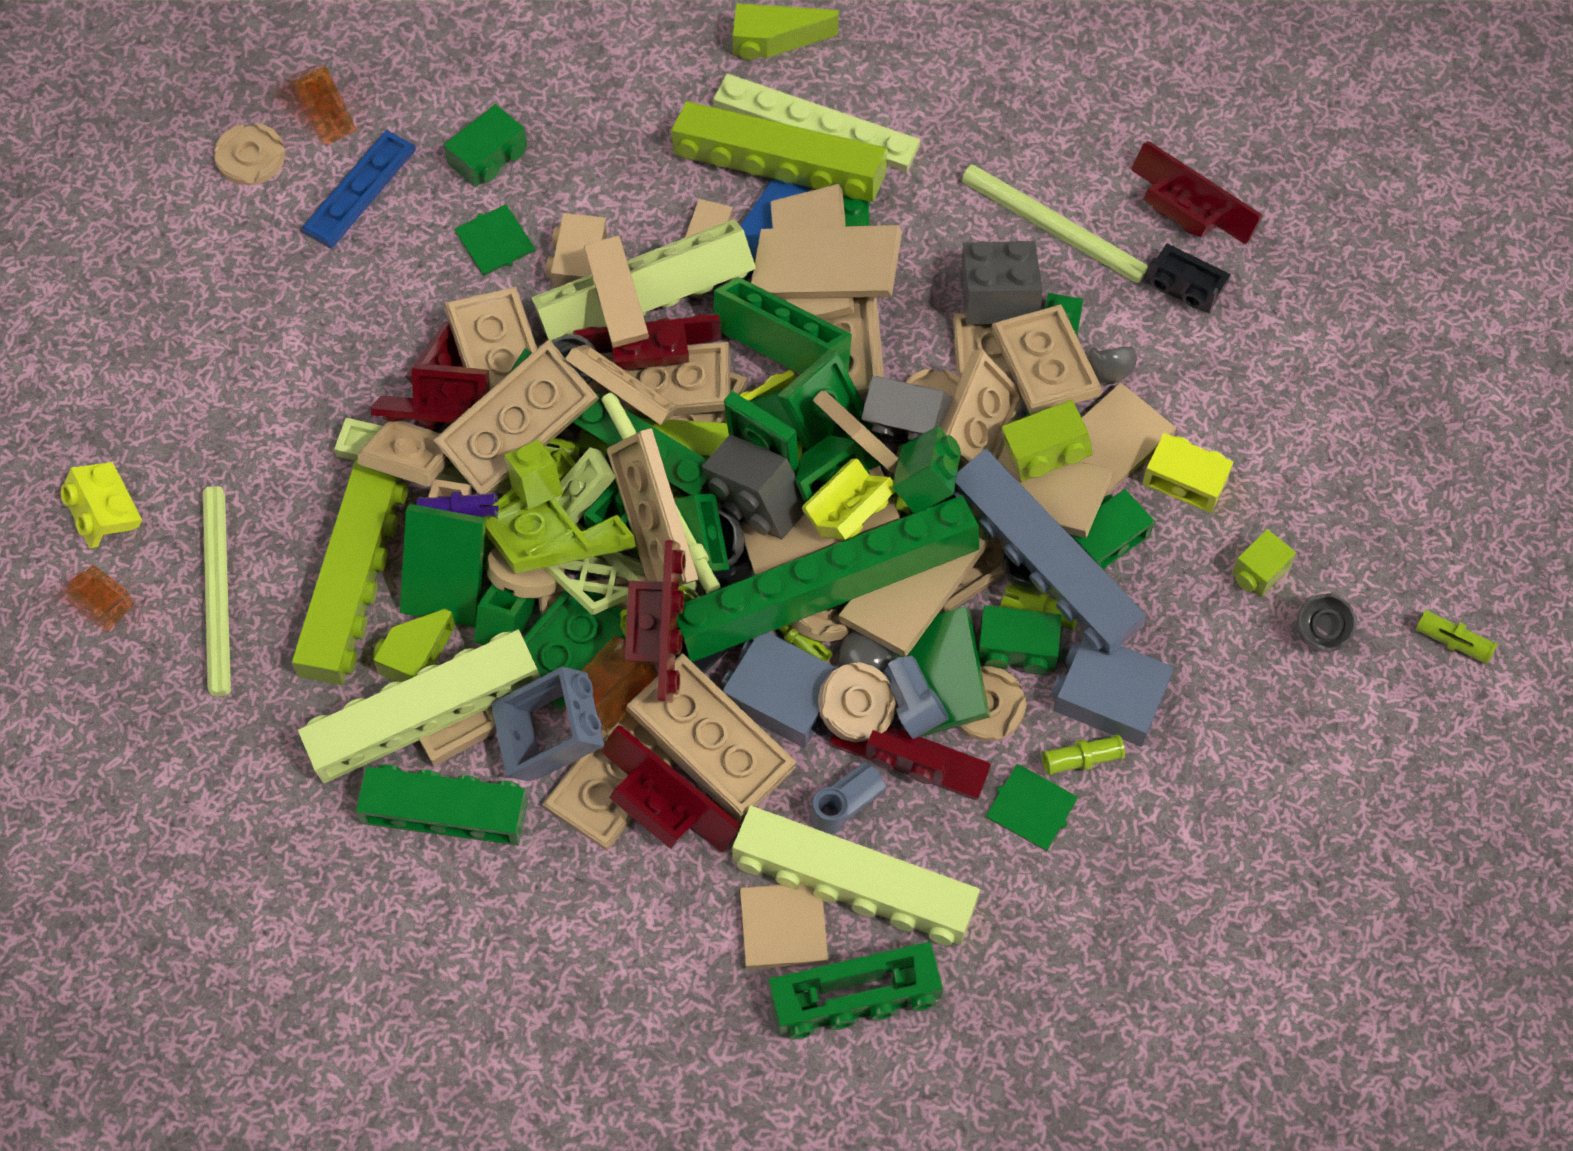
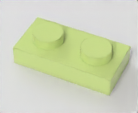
(585, 483)

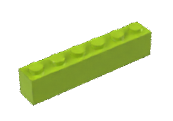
(779, 150)
(348, 575)

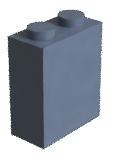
(778, 687)
(1112, 691)

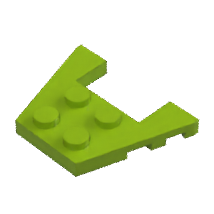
(546, 532)

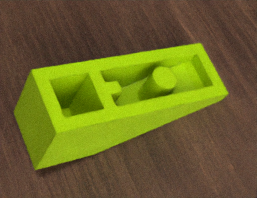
(778, 29)

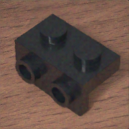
(1187, 278)

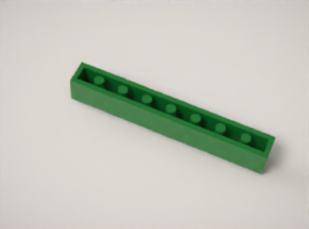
(827, 578)

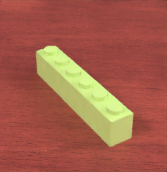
(658, 278)
(417, 706)
(855, 876)

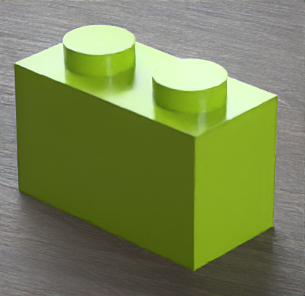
(1047, 440)

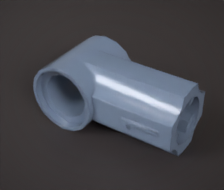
(918, 704)
(846, 796)

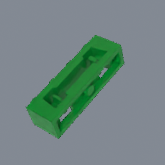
(914, 987)

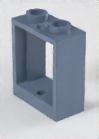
(514, 718)

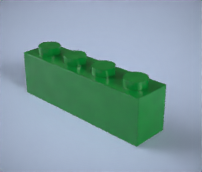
(777, 326)
(442, 804)

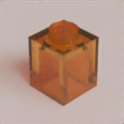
(99, 597)

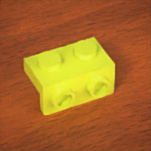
(847, 501)
(99, 502)

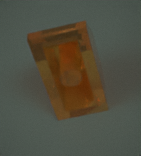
(322, 103)

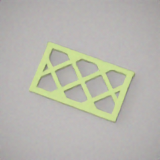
(575, 588)

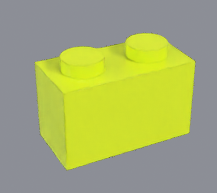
(1187, 472)

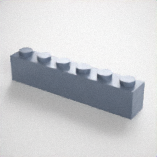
(1048, 553)

